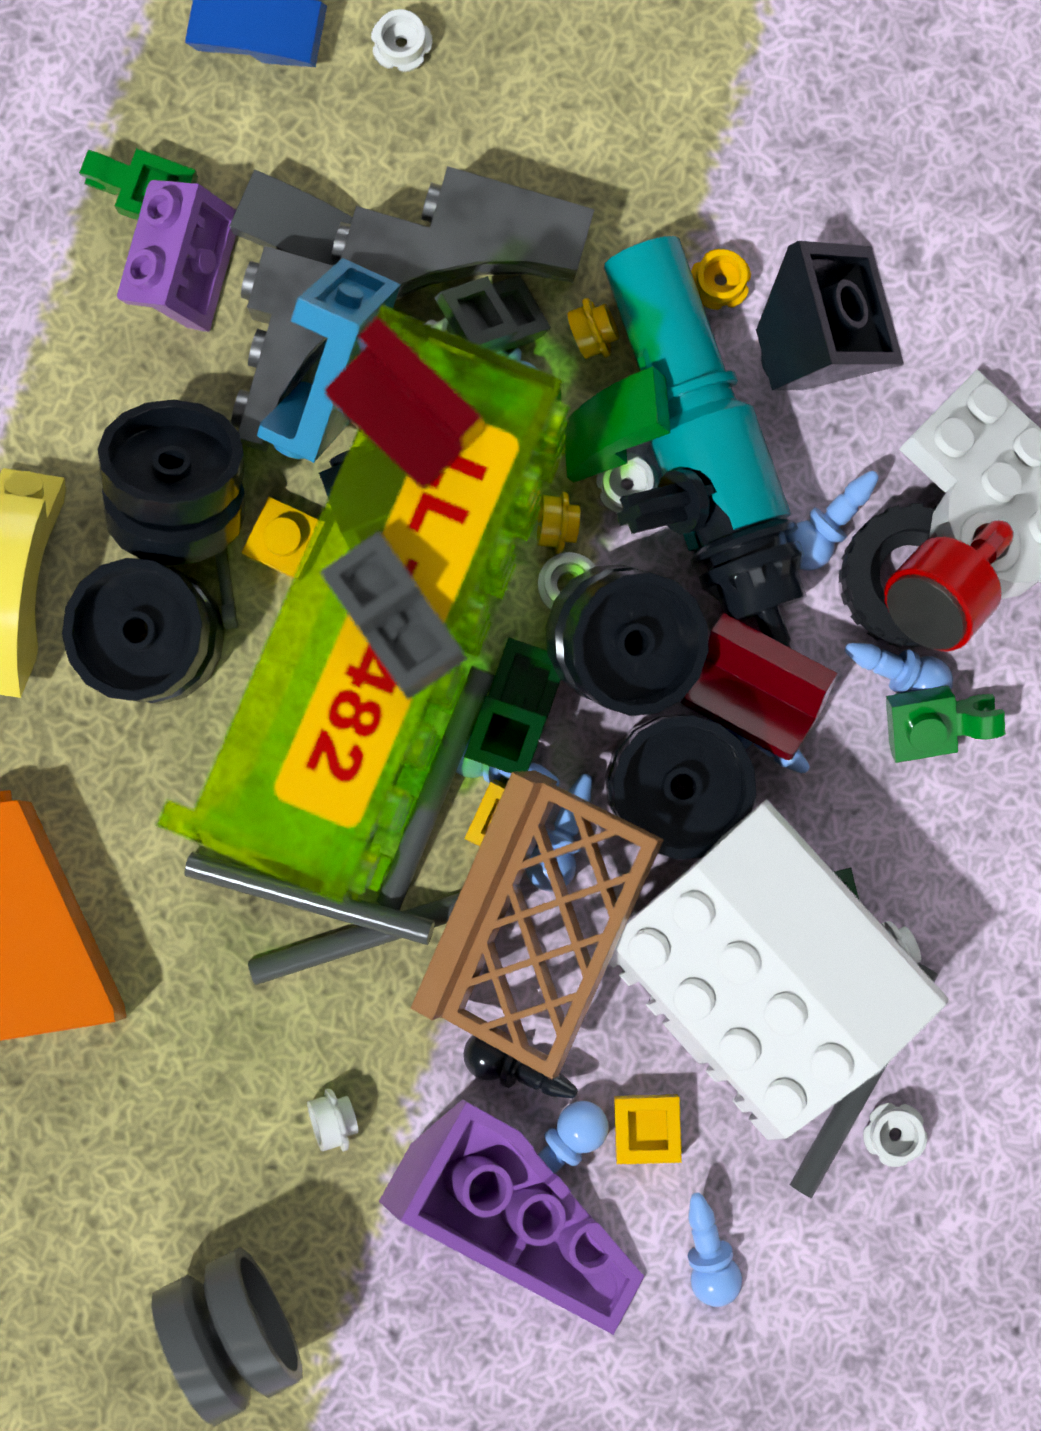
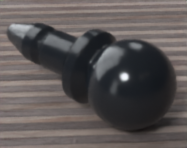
(491, 1063)

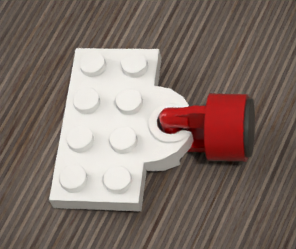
(985, 525)

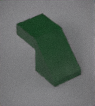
(514, 709)

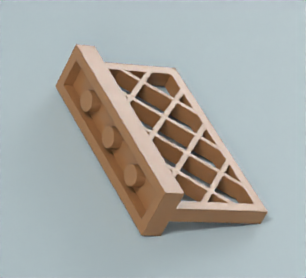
(486, 899)

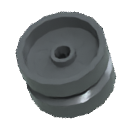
(226, 1337)

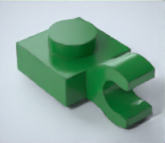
(131, 180)
(930, 720)

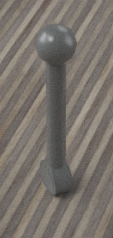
(228, 606)

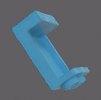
(338, 309)

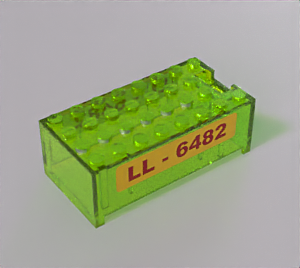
(323, 731)

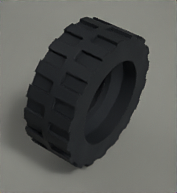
(863, 563)

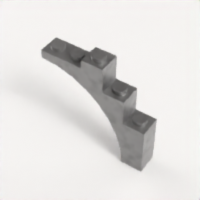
(473, 231)

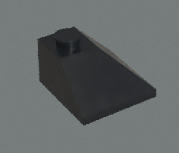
(826, 318)

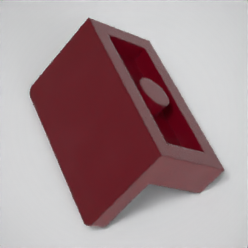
(404, 406)
(760, 688)

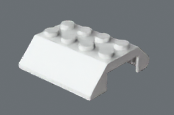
(775, 974)

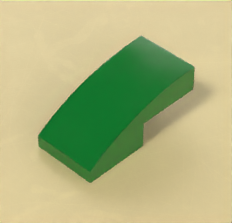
(616, 420)

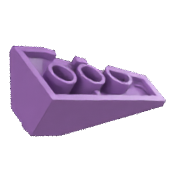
(500, 1204)

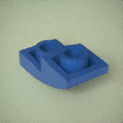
(265, 29)

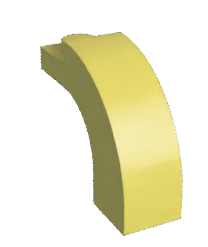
(27, 516)

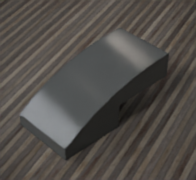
(287, 219)
(494, 314)
(393, 615)

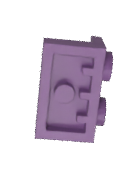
(179, 253)

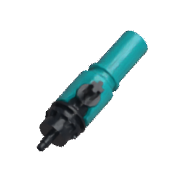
(715, 461)

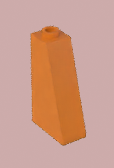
(47, 953)

